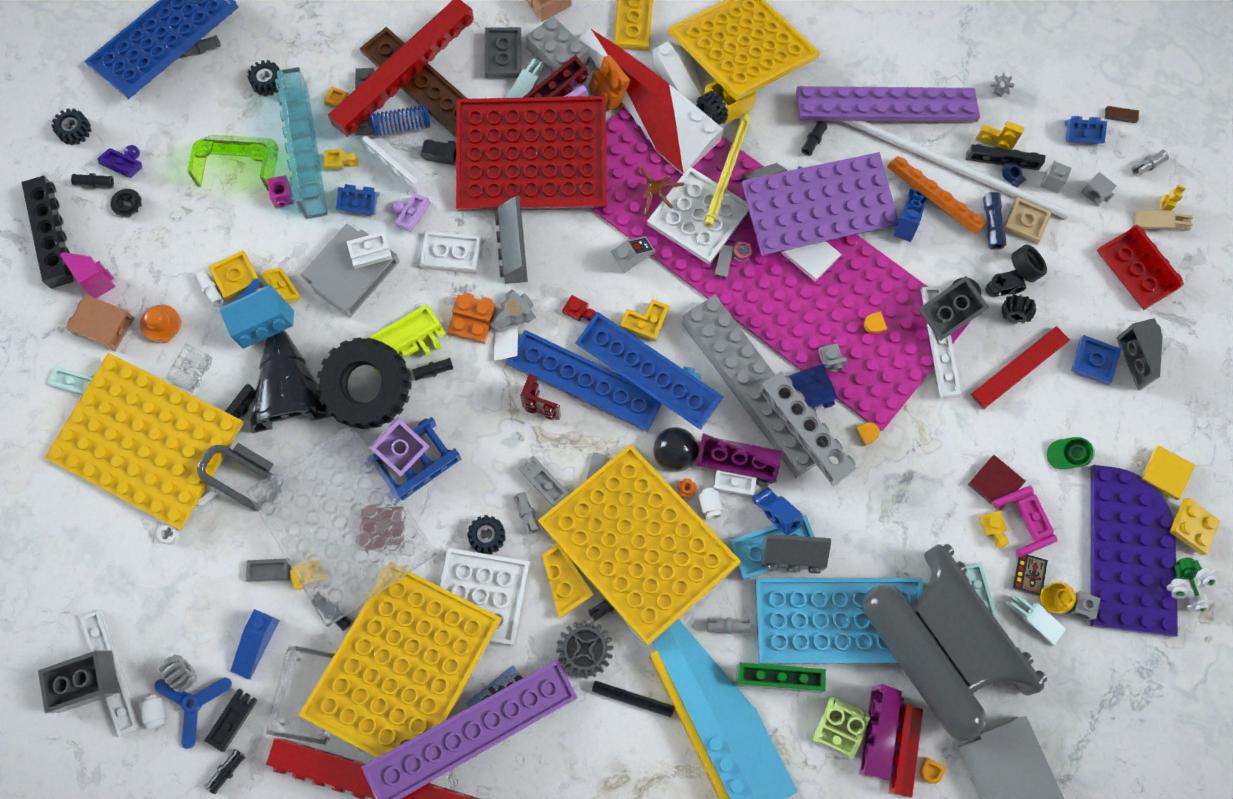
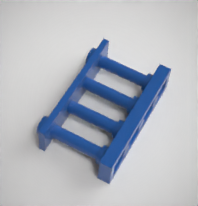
(431, 468)

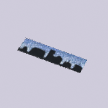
(504, 680)

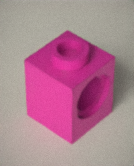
(278, 185)

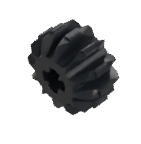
(1018, 308)

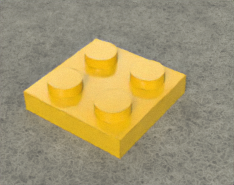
(233, 274)
(1195, 526)

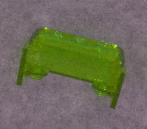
(257, 148)

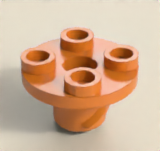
(160, 323)

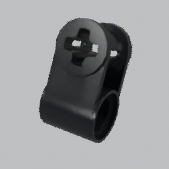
(1006, 284)

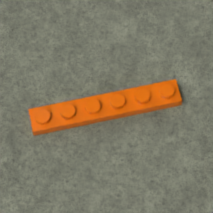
(937, 195)

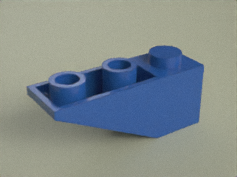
(910, 215)

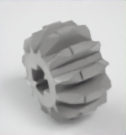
(178, 673)

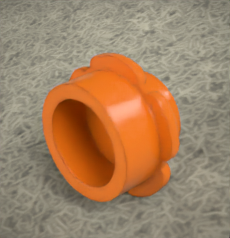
(686, 493)

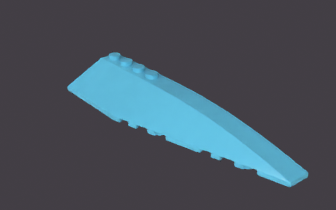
(723, 720)

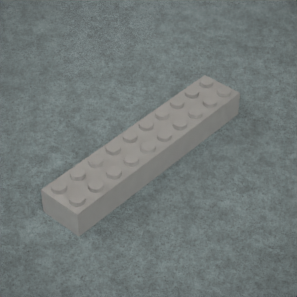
(744, 373)

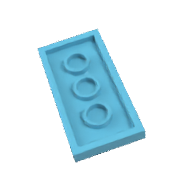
(748, 548)

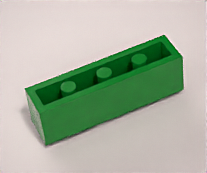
(781, 677)

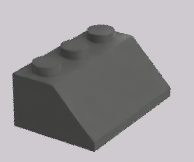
(795, 553)

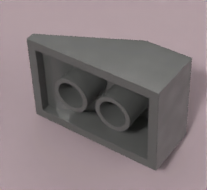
(953, 308)
(1142, 351)

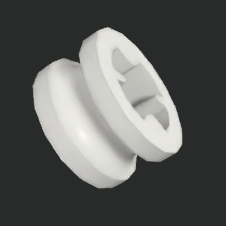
(166, 528)

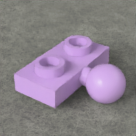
(411, 213)

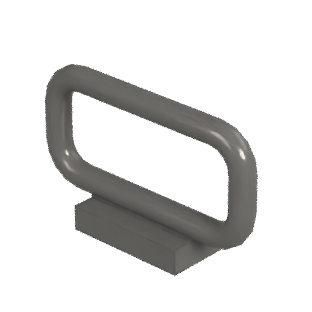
(244, 457)

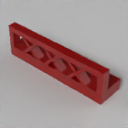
(906, 757)

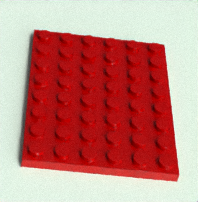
(531, 149)

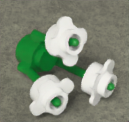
(1180, 588)

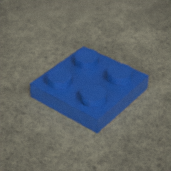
(1096, 360)

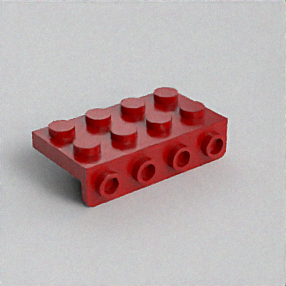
(1141, 267)

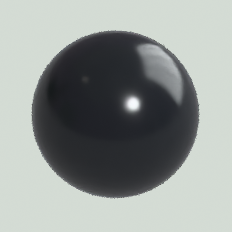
(675, 449)

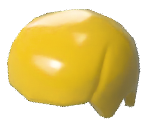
(1057, 598)

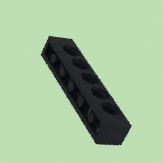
(44, 217)

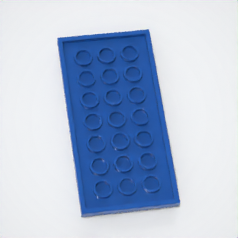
(156, 41)

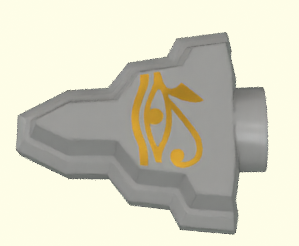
(513, 310)

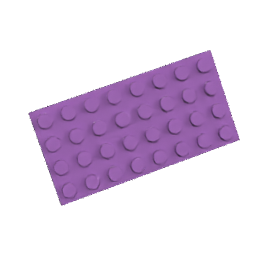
(820, 203)

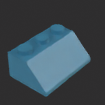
(257, 316)

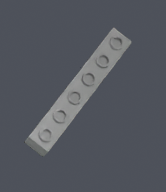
(795, 423)

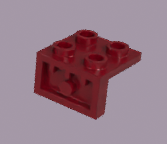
(532, 402)

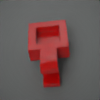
(577, 309)

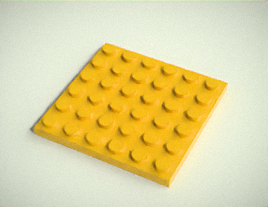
(743, 44)

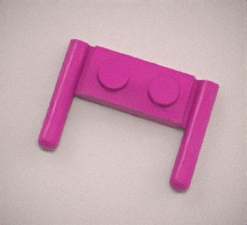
(1033, 517)

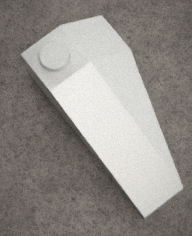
(678, 70)

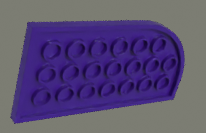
(1131, 554)

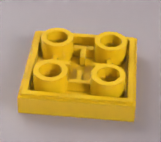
(1168, 472)

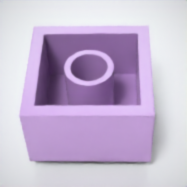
(399, 447)

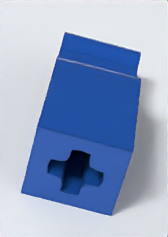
(779, 511)

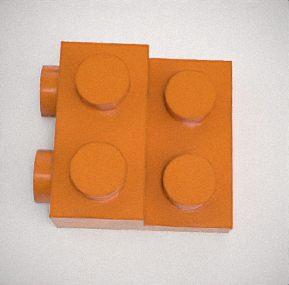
(609, 82)
(471, 318)

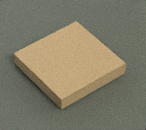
(1027, 220)

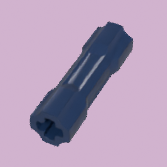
(996, 233)

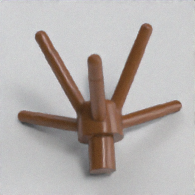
(654, 187)

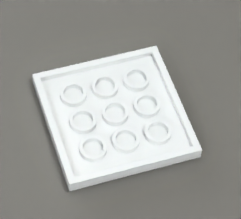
(686, 219)
(489, 583)

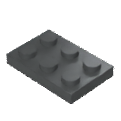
(502, 52)

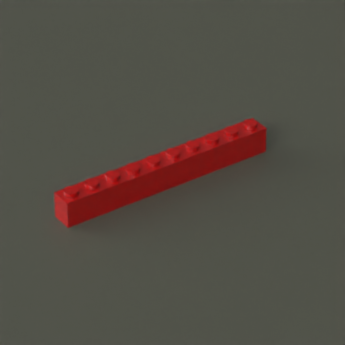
(401, 67)
(338, 771)

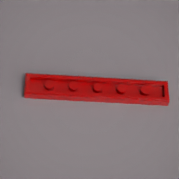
(1020, 367)

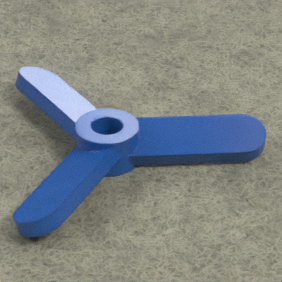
(190, 714)

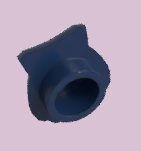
(1013, 174)

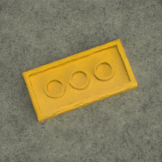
(633, 24)

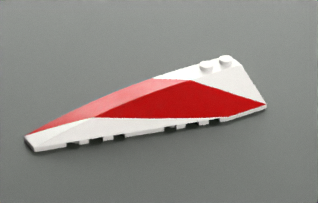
(668, 119)

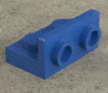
(1086, 130)
(357, 200)

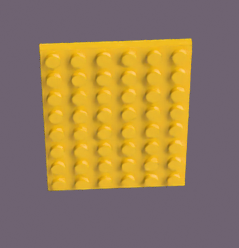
(143, 440)
(639, 544)
(400, 666)

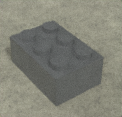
(78, 681)

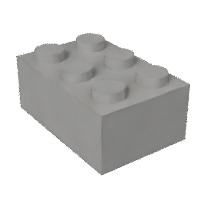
(555, 45)

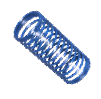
(376, 126)

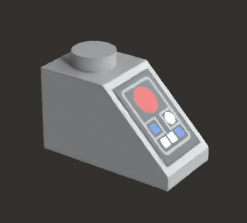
(632, 252)

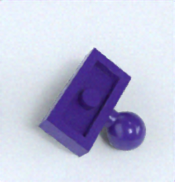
(122, 163)

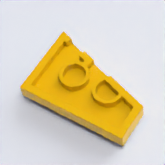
(565, 581)

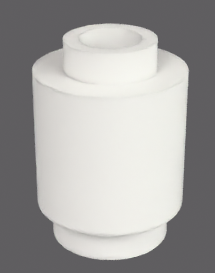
(710, 503)
(153, 712)

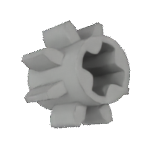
(1006, 80)

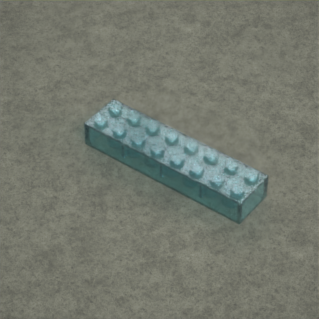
(301, 143)

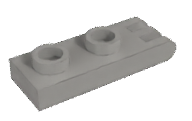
(544, 482)

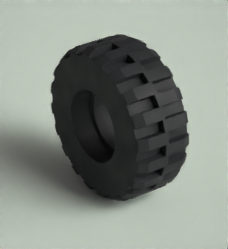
(335, 376)

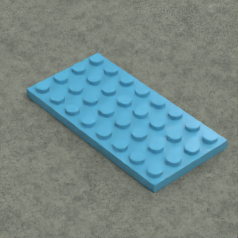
(822, 620)

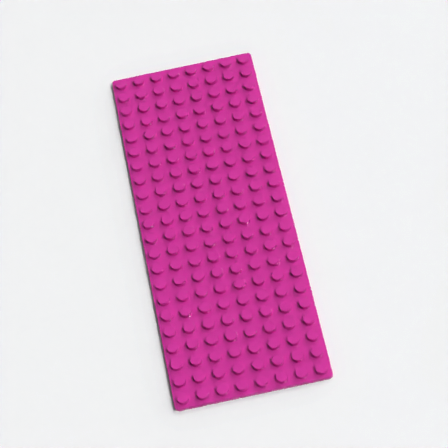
(776, 296)

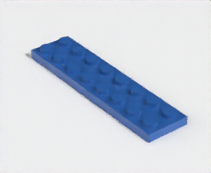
(649, 370)
(584, 380)

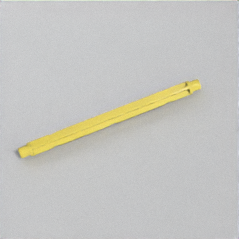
(710, 217)

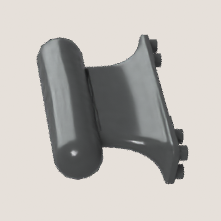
(950, 644)

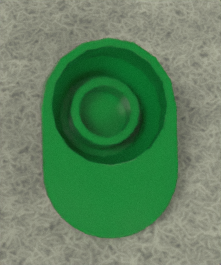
(1070, 453)

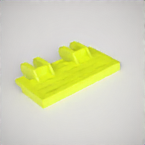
(412, 329)

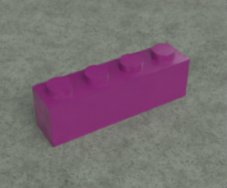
(738, 458)
(881, 732)

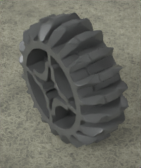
(573, 635)

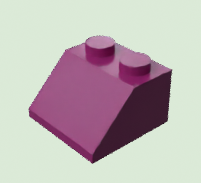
(89, 273)

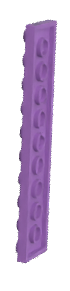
(887, 104)
(469, 733)

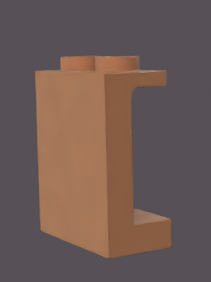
(100, 322)

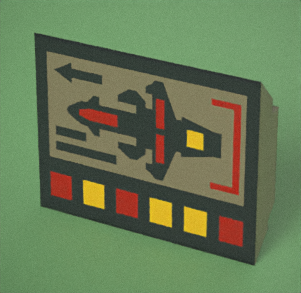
(1030, 574)

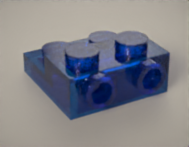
(815, 387)

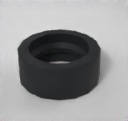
(1029, 263)

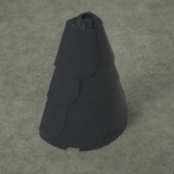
(284, 386)

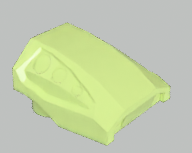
(842, 726)

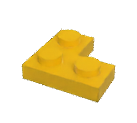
(1002, 138)
(281, 283)
(648, 324)

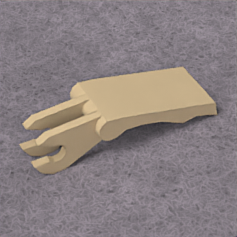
(1162, 220)

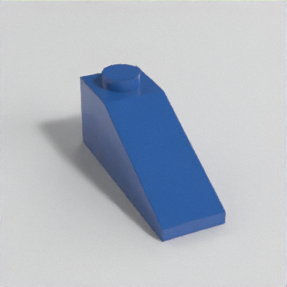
(253, 643)

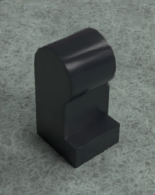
(439, 151)

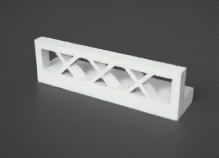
(396, 163)

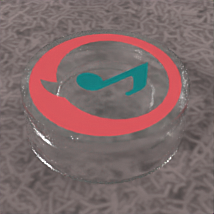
(742, 251)

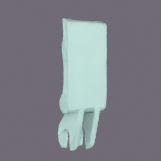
(526, 80)
(1038, 618)

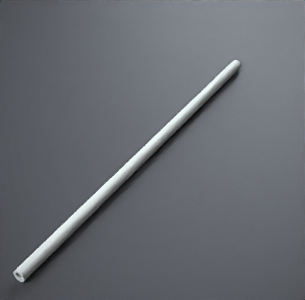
(958, 167)

